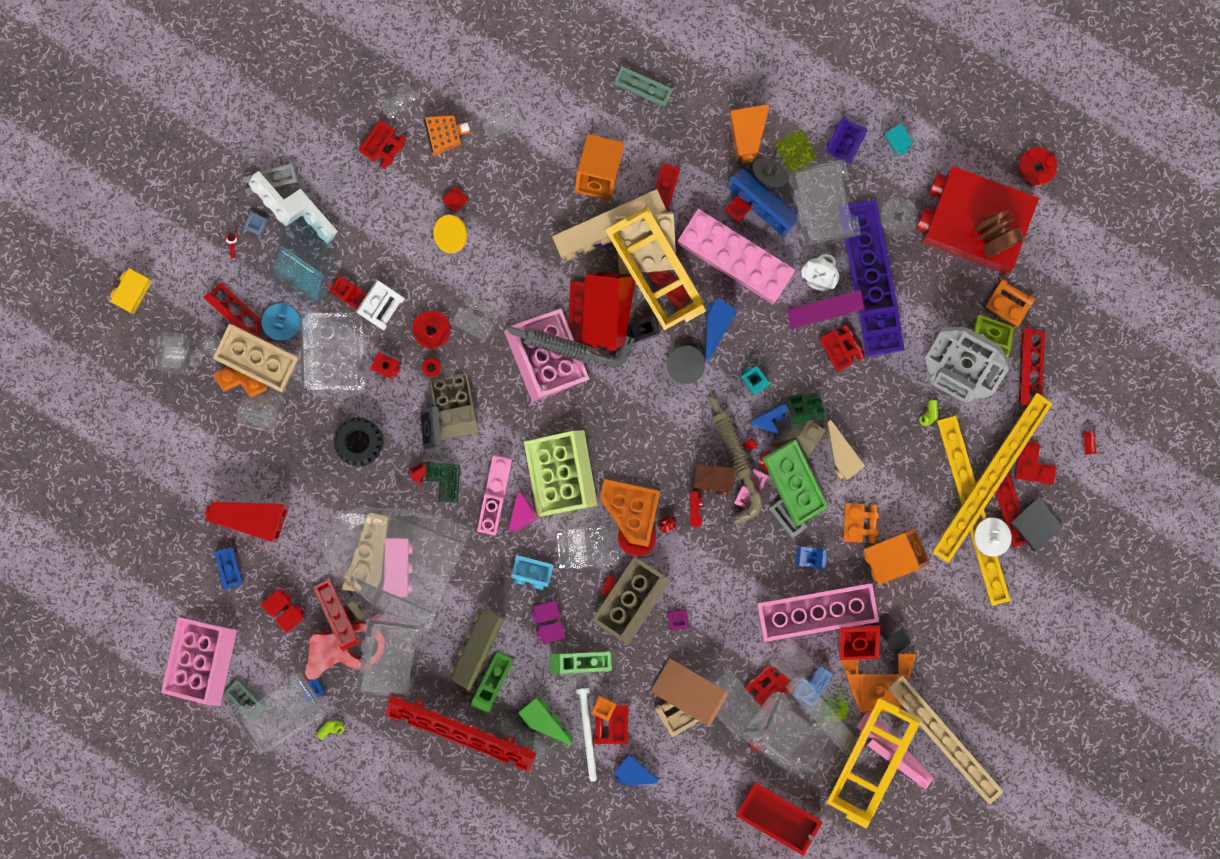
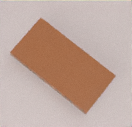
(689, 692)

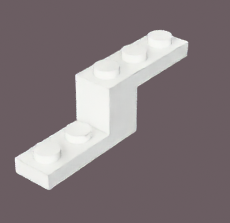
(292, 207)

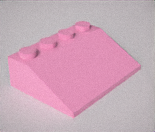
(543, 370)
(199, 661)

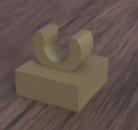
(354, 612)

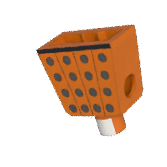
(444, 133)

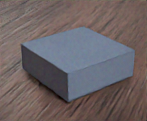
(255, 224)

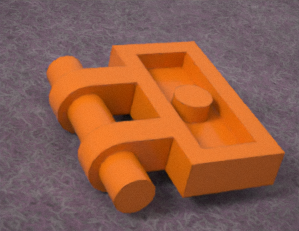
(854, 523)

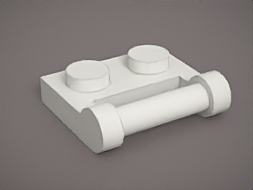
(375, 302)

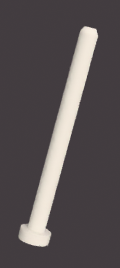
(587, 732)

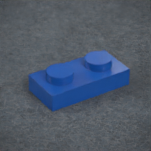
(228, 568)

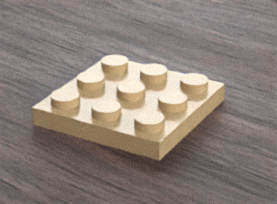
(650, 256)

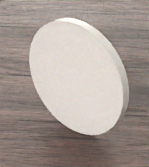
(992, 537)

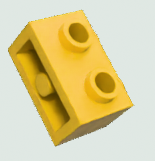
(130, 290)

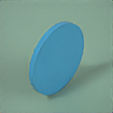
(280, 322)

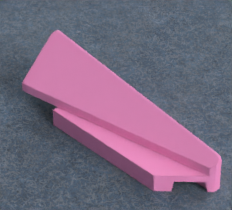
(887, 749)

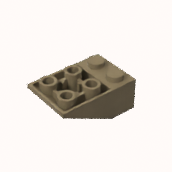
(454, 405)

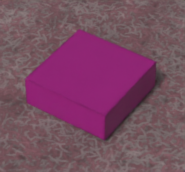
(678, 619)

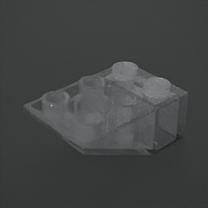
(588, 547)

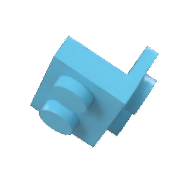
(531, 571)

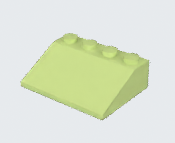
(560, 473)

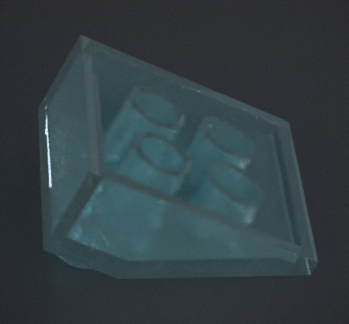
(301, 275)

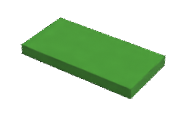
(795, 482)

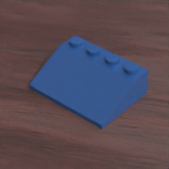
(763, 202)

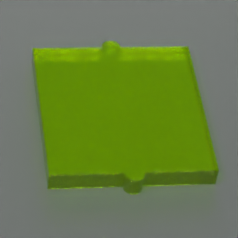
(795, 150)

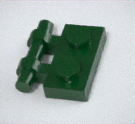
(802, 407)

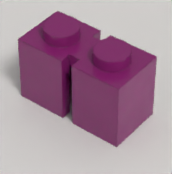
(549, 632)

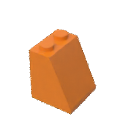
(747, 131)
(599, 167)
(896, 556)

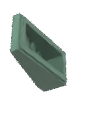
(249, 694)

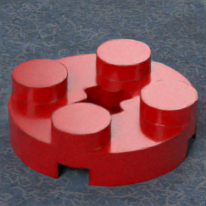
(1038, 177)
(429, 319)

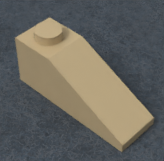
(843, 456)

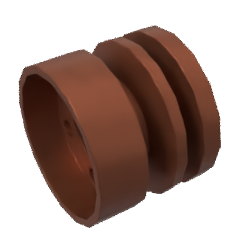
(998, 233)

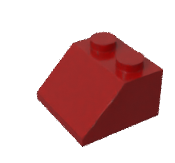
(858, 642)

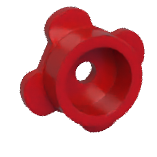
(667, 524)

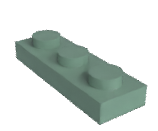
(643, 86)

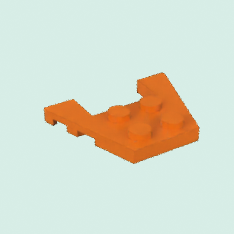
(869, 687)

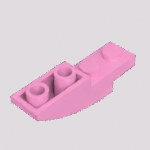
(494, 495)

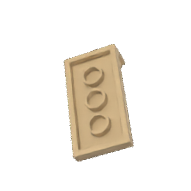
(256, 358)

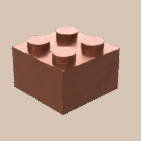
(714, 479)

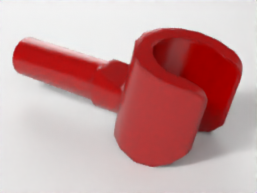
(231, 241)
(750, 444)

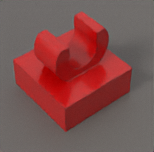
(418, 472)

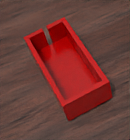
(778, 818)

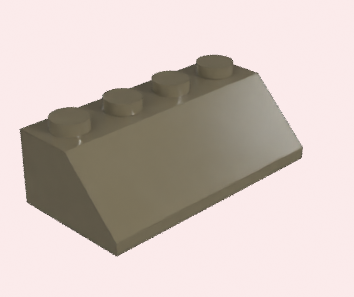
(631, 600)

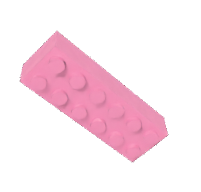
(736, 256)
(817, 612)

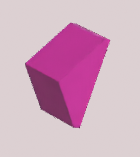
(522, 514)

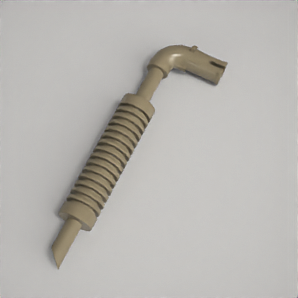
(739, 461)

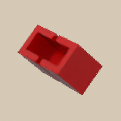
(276, 603)

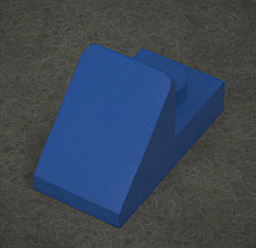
(765, 421)

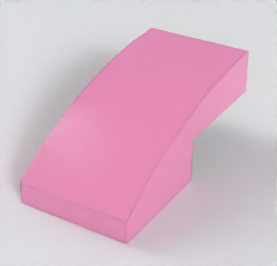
(758, 479)

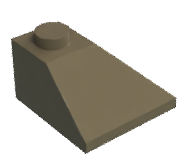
(805, 434)

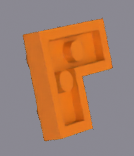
(230, 378)

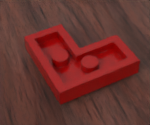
(1030, 469)

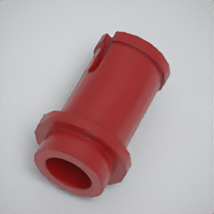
(1089, 442)

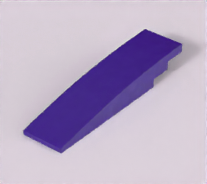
(872, 275)

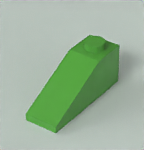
(580, 662)
(491, 683)

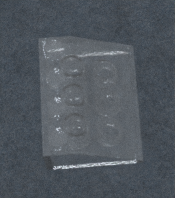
(331, 352)

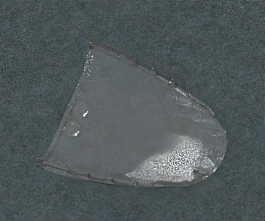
(396, 557)

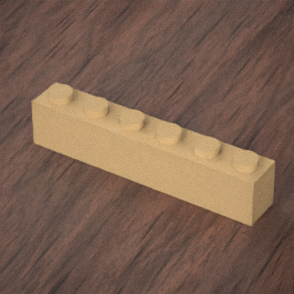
(592, 232)

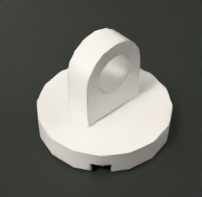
(821, 272)

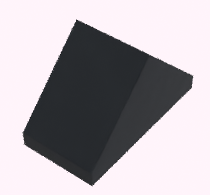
(643, 329)
(892, 634)

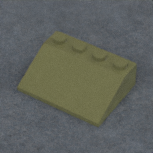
(477, 649)

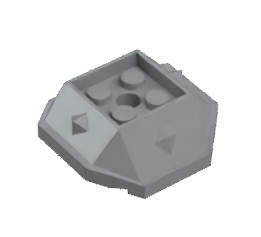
(966, 364)

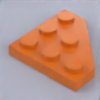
(631, 509)

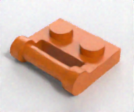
(1005, 307)

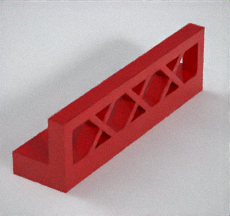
(232, 318)
(1025, 365)

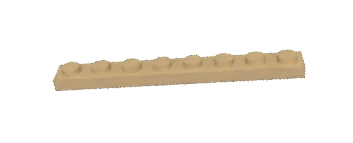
(945, 740)

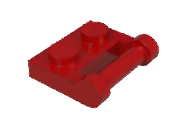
(695, 503)
(617, 727)

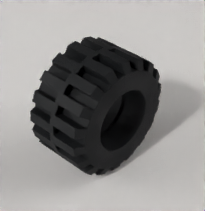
(344, 432)

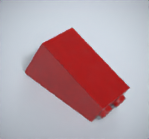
(606, 309)
(255, 519)

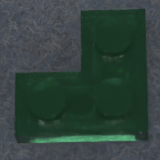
(449, 478)

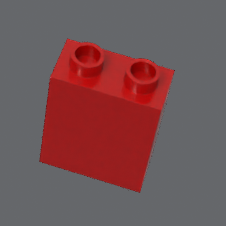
(962, 205)

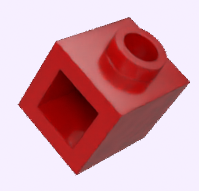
(386, 366)

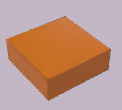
(603, 708)

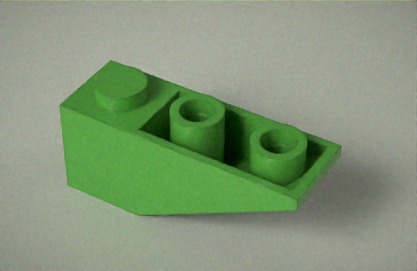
(539, 719)

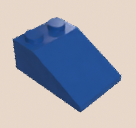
(718, 319)

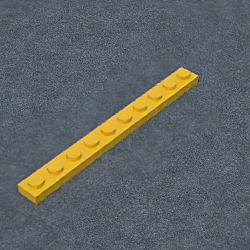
(992, 478)
(964, 483)

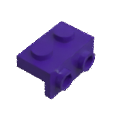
(846, 140)

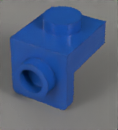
(811, 557)

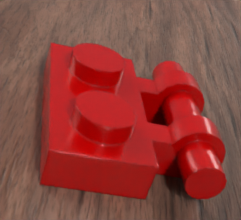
(378, 140)
(836, 350)
(776, 685)

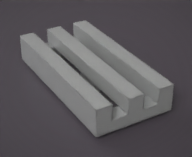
(797, 530)

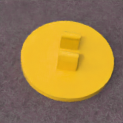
(450, 233)

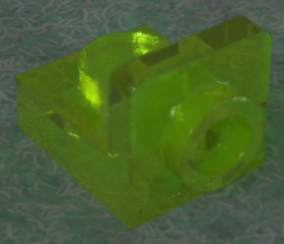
(843, 710)

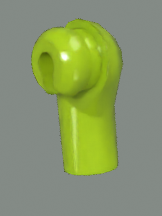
(931, 415)
(330, 727)

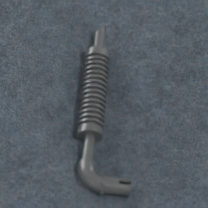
(571, 349)

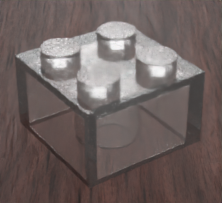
(172, 353)

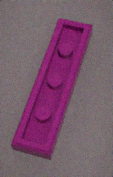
(826, 309)

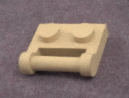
(676, 722)

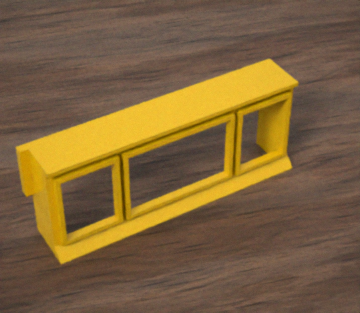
(688, 312)
(854, 813)

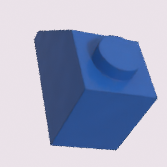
(633, 773)

